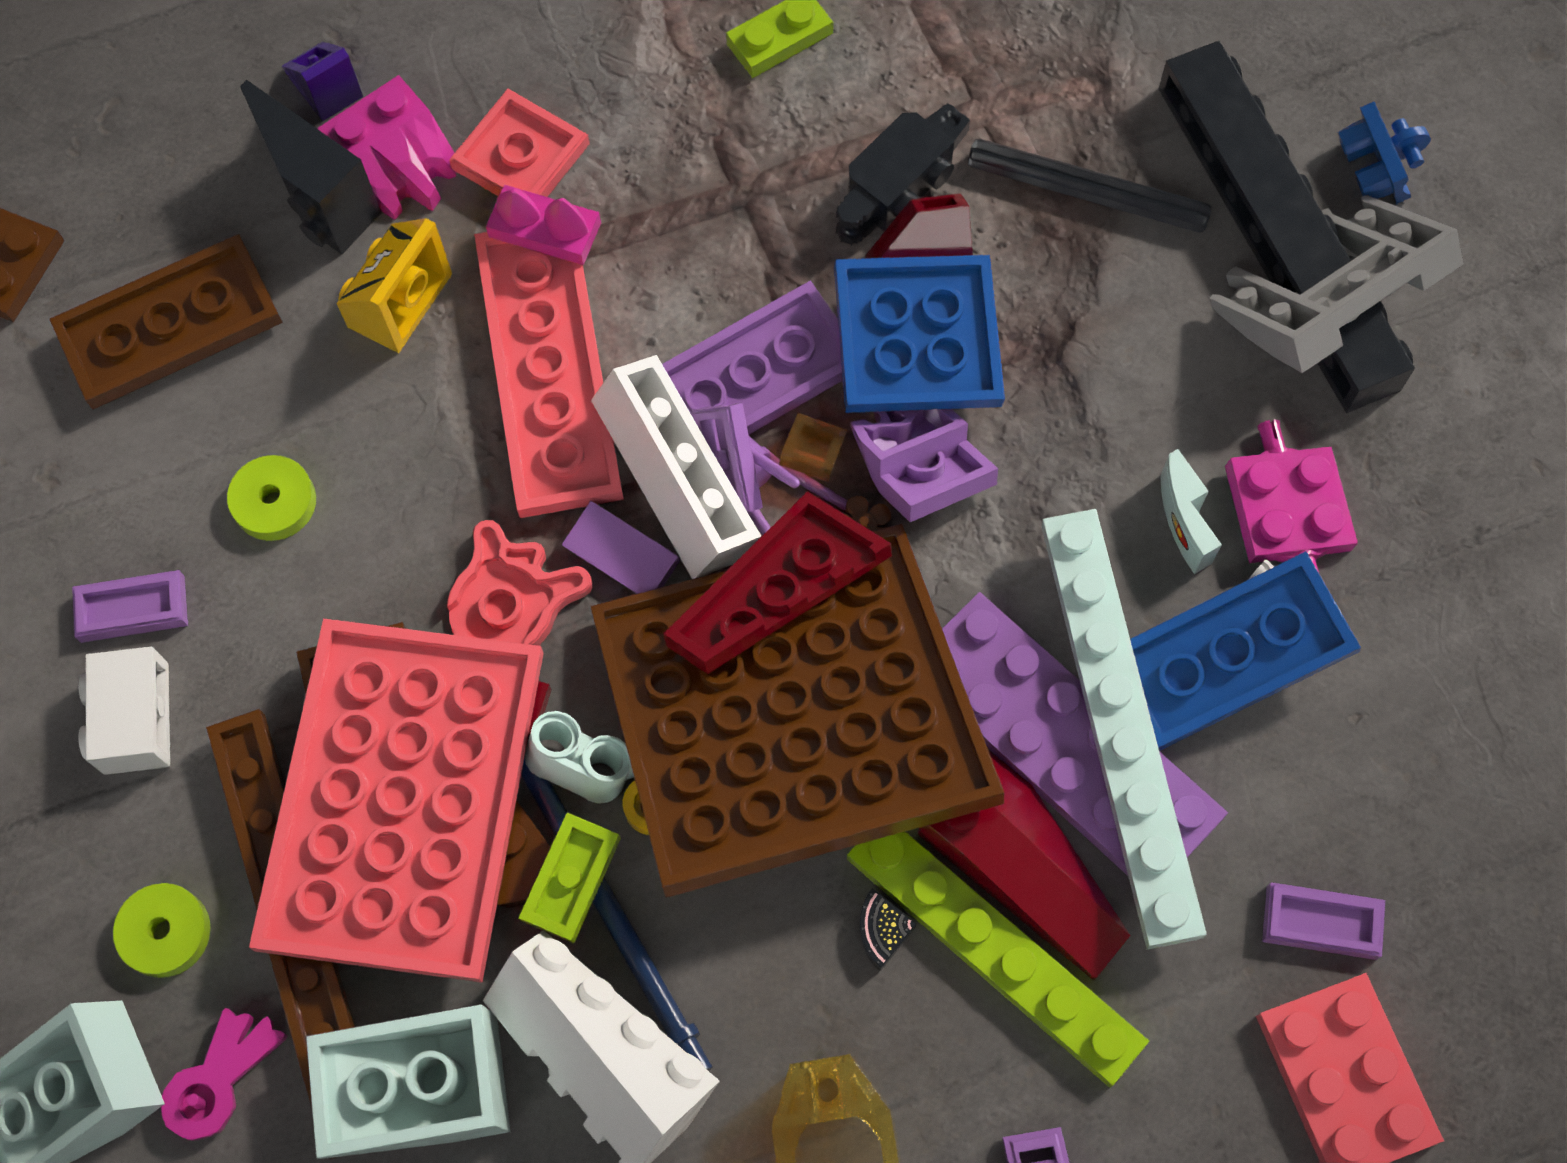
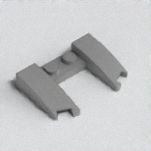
(1304, 328)

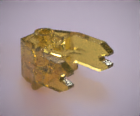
(855, 1098)

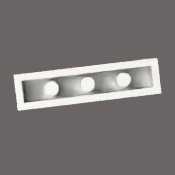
(674, 467)

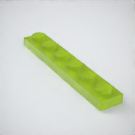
(1001, 954)

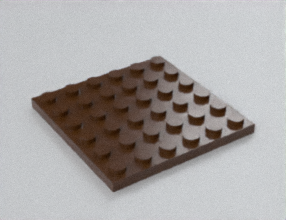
(803, 740)

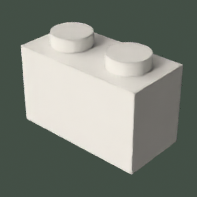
(125, 711)

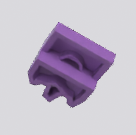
(922, 459)

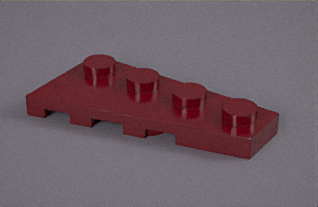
(777, 579)

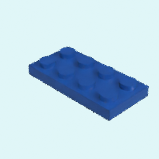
(1240, 649)

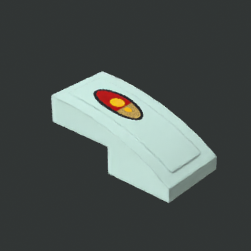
(1182, 500)

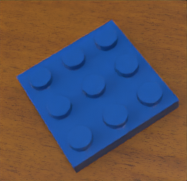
(918, 333)

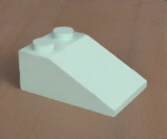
(408, 1083)
(74, 1085)

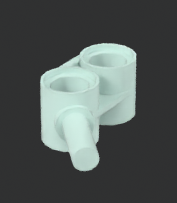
(573, 765)

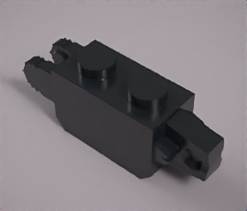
(899, 167)

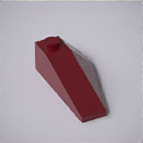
(1033, 872)

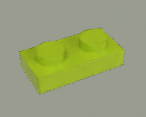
(778, 34)
(570, 878)

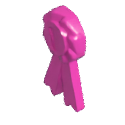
(202, 1096)

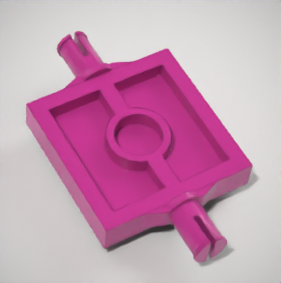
(1289, 501)

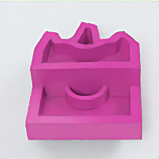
(396, 144)

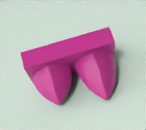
(543, 224)

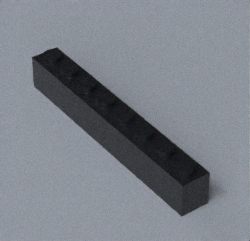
(1278, 212)

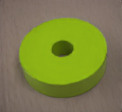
(259, 479)
(140, 916)

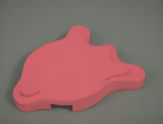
(508, 593)

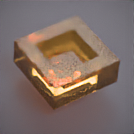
(812, 447)

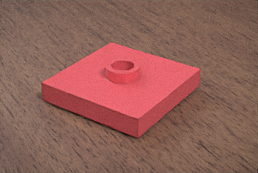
(519, 148)

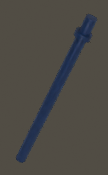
(624, 934)

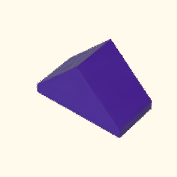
(325, 78)

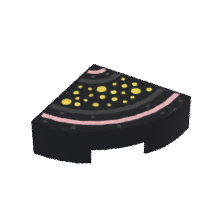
(882, 928)

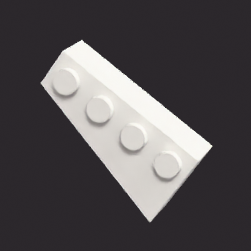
(599, 1050)

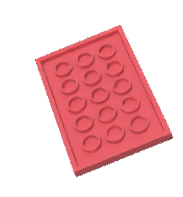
(399, 801)

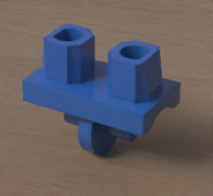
(1371, 136)

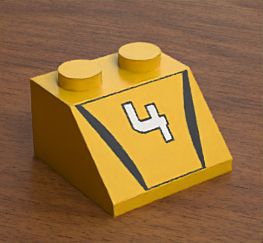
(396, 283)

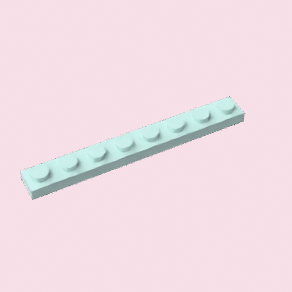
(1123, 731)

